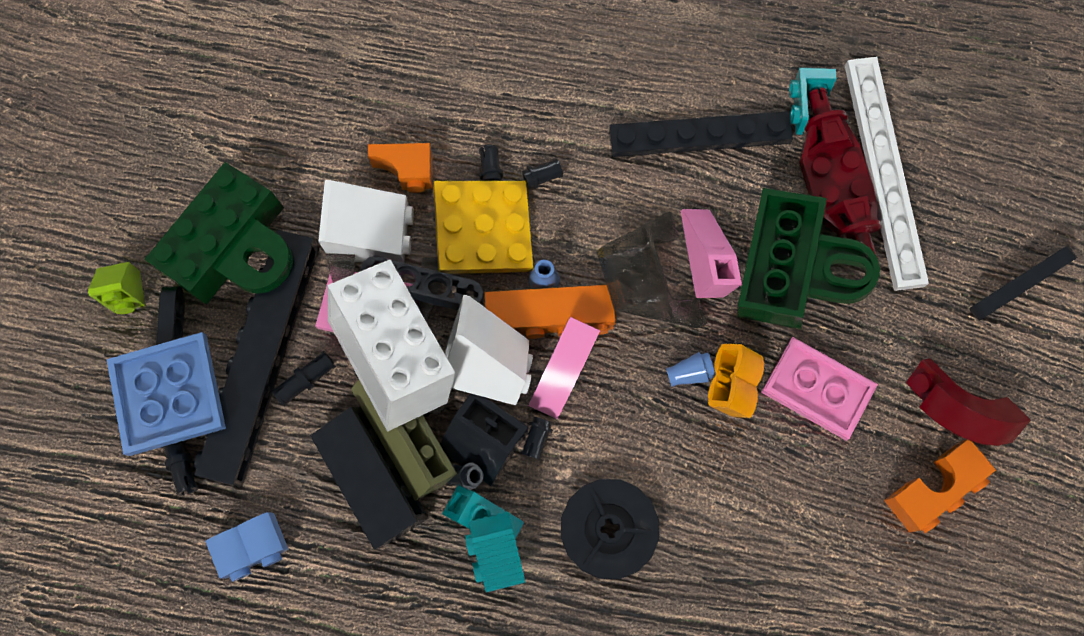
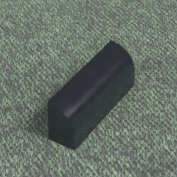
(368, 478)

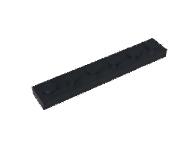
(700, 134)

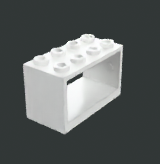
(389, 344)

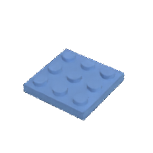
(165, 394)

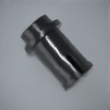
(490, 163)
(542, 173)
(537, 437)
(467, 476)

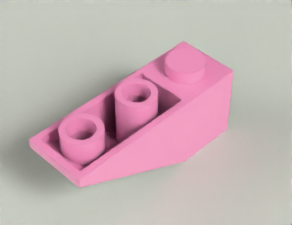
(710, 255)

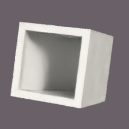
(364, 222)
(487, 354)

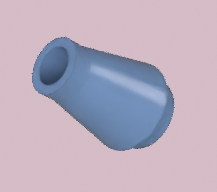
(540, 281)
(692, 370)

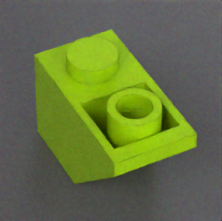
(118, 288)

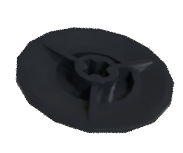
(623, 506)

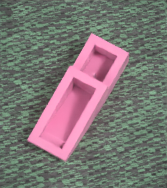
(564, 367)

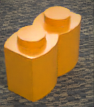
(736, 380)

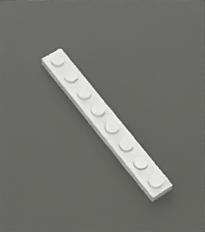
(886, 174)

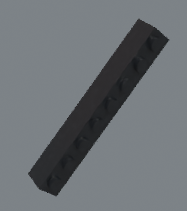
(256, 368)

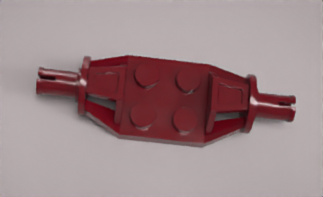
(838, 172)

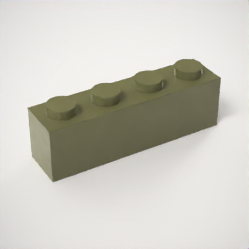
(411, 449)

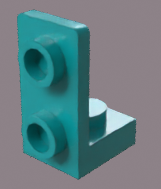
(805, 82)
(469, 506)

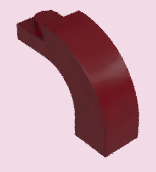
(963, 413)

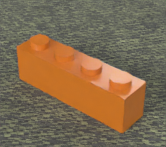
(548, 309)

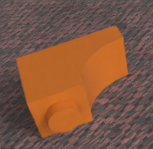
(408, 162)

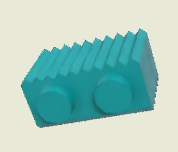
(496, 552)

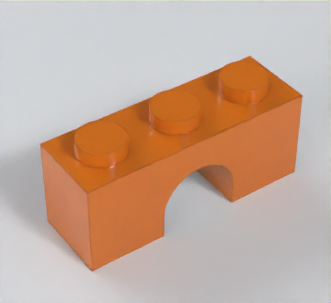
(962, 471)

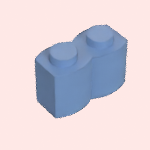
(246, 546)

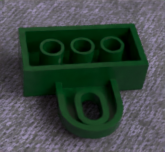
(219, 236)
(794, 261)

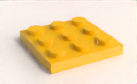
(482, 227)

